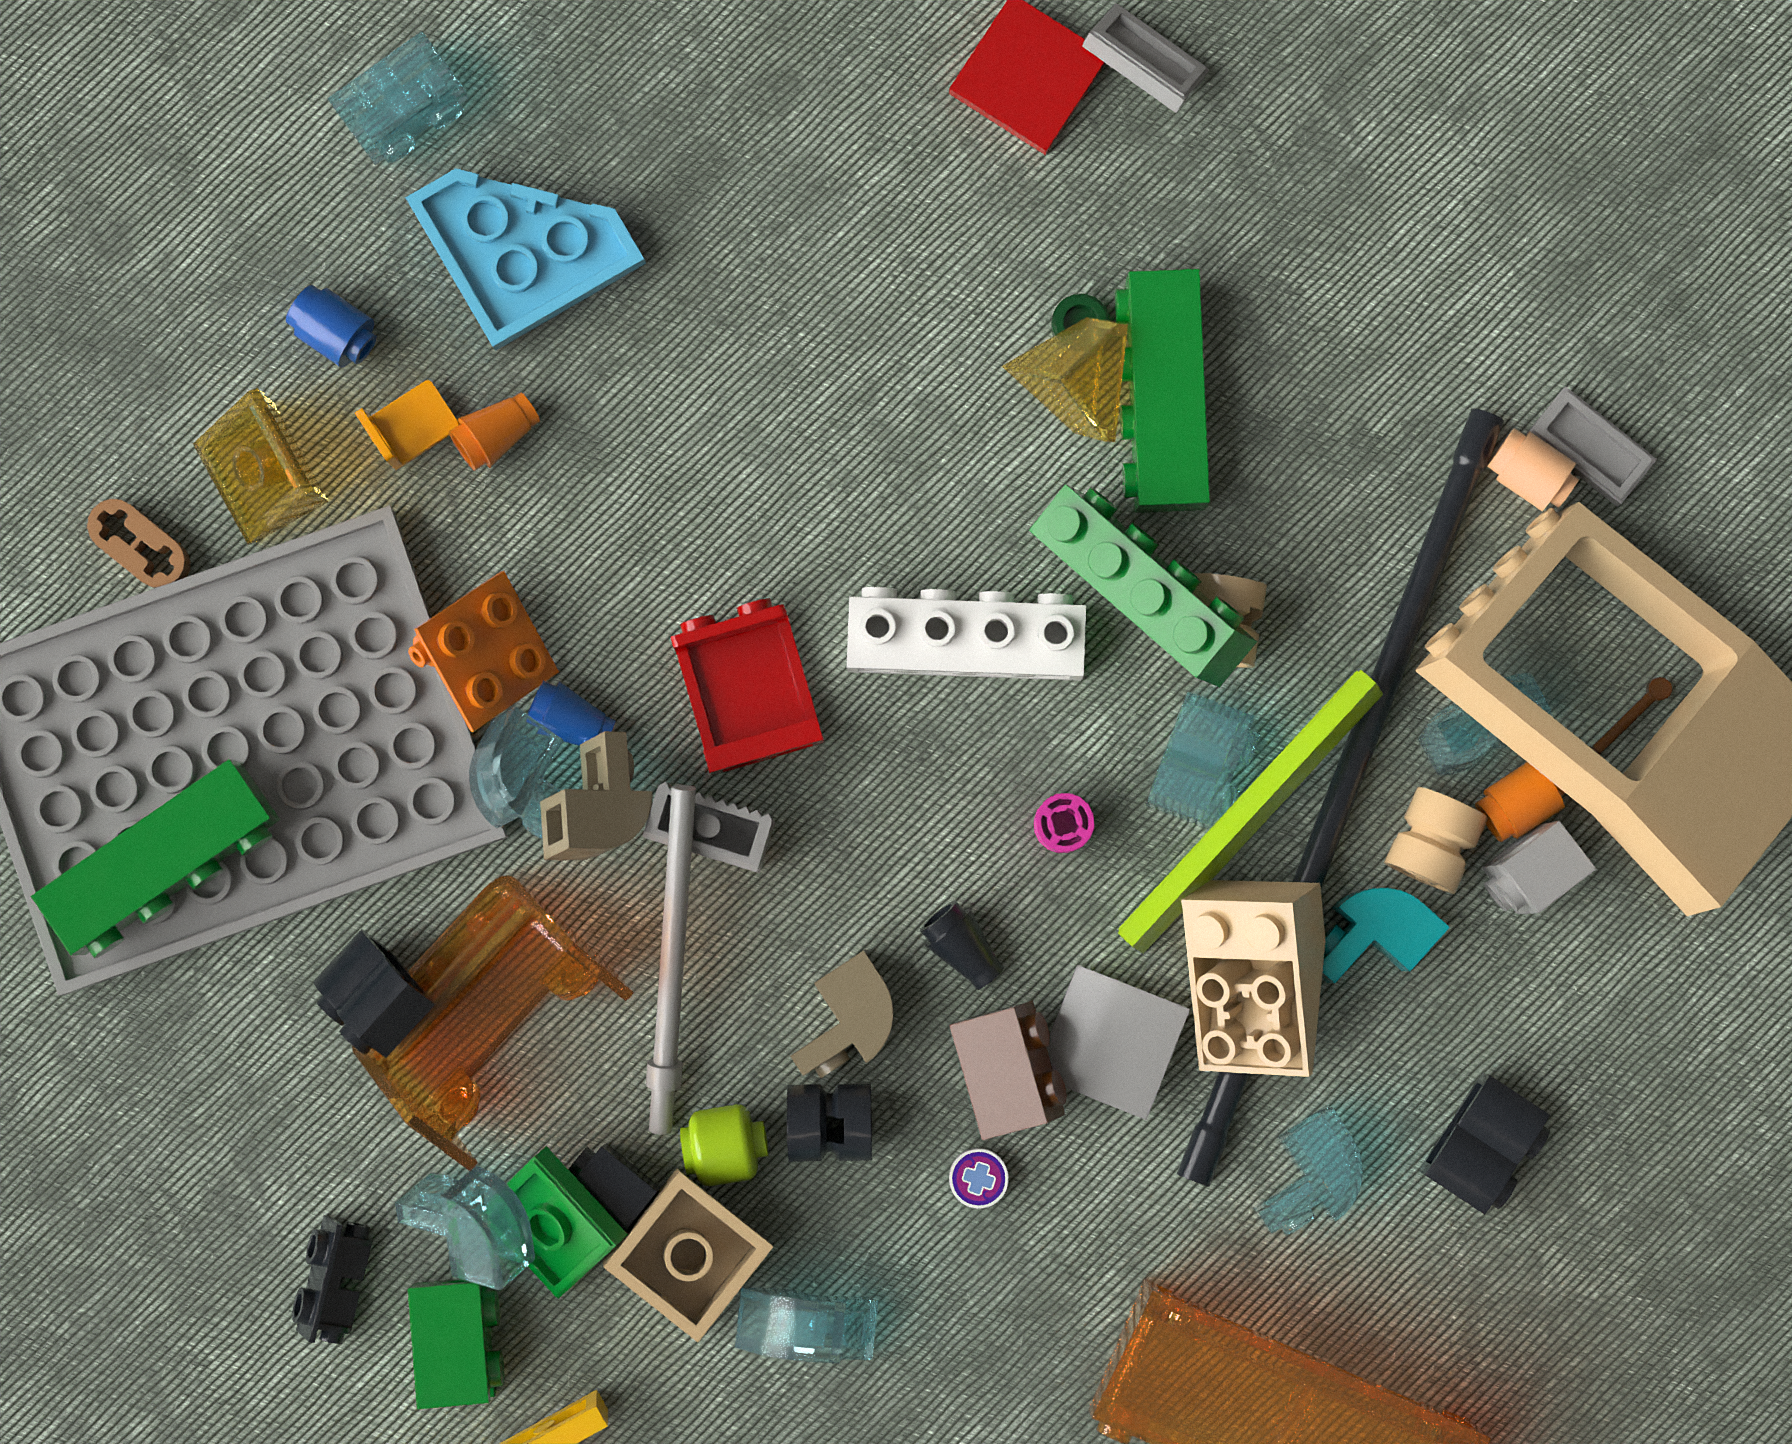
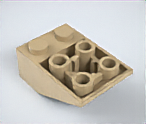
(1255, 974)

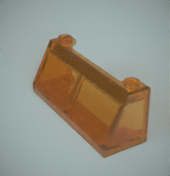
(1212, 1381)

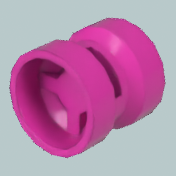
(1056, 826)

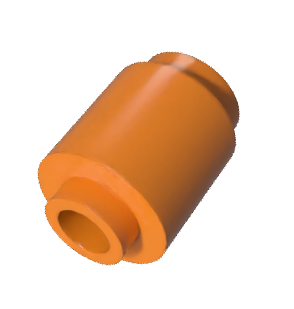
(1520, 802)

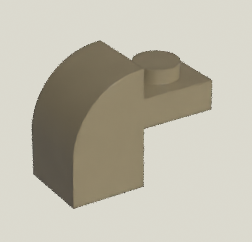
(603, 813)
(864, 1016)

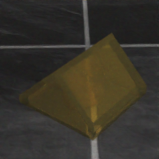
(258, 467)

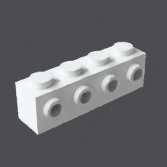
(966, 636)

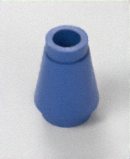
(568, 714)

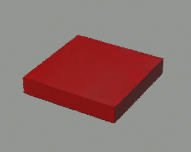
(1027, 74)

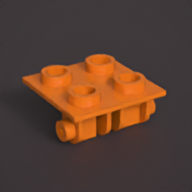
(484, 651)

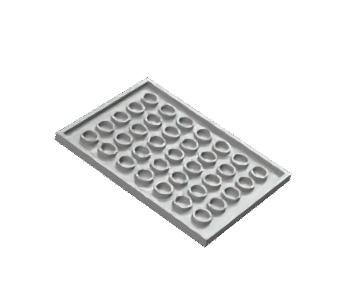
(259, 662)

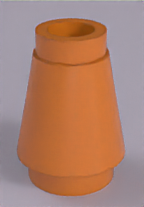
(492, 431)

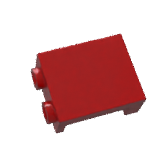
(747, 686)

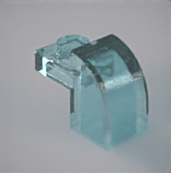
(510, 770)
(1329, 1173)
(481, 1221)
(806, 1325)

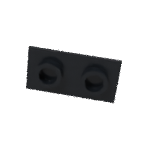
(323, 1302)

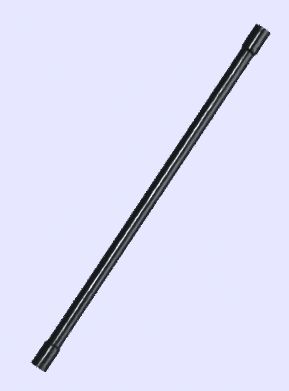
(1469, 461)

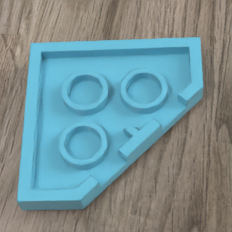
(521, 249)

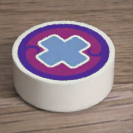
(978, 1178)

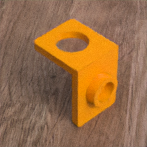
(409, 424)

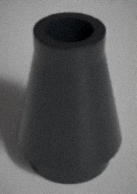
(960, 942)

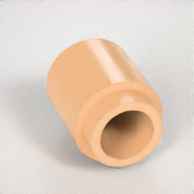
(1534, 470)

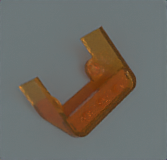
(483, 983)

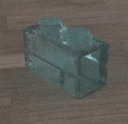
(400, 100)

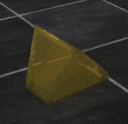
(1078, 375)

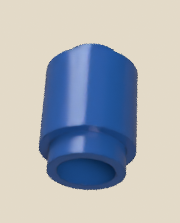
(331, 326)

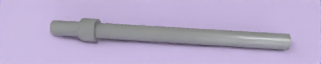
(664, 1070)

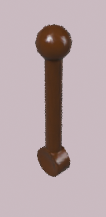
(1657, 690)

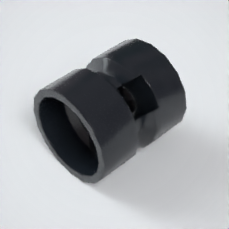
(808, 1122)

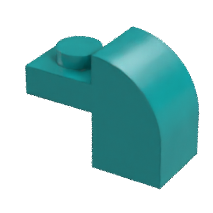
(1389, 921)

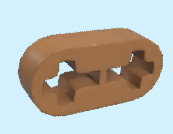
(130, 554)

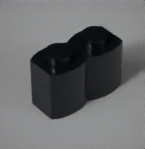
(371, 996)
(1486, 1144)

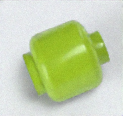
(723, 1145)

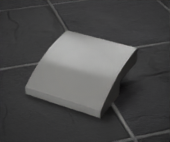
(1114, 1041)

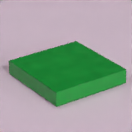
(565, 1220)

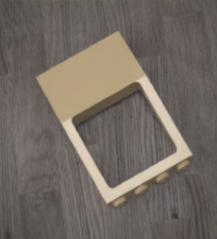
(1713, 776)

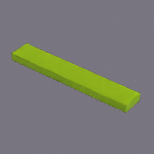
(1251, 810)

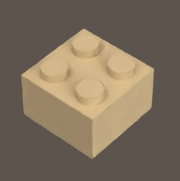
(687, 1255)

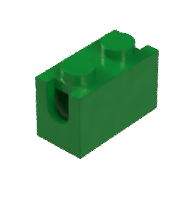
(454, 1343)

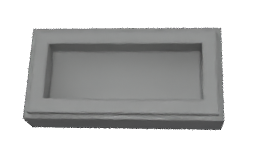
(1145, 57)
(1602, 452)

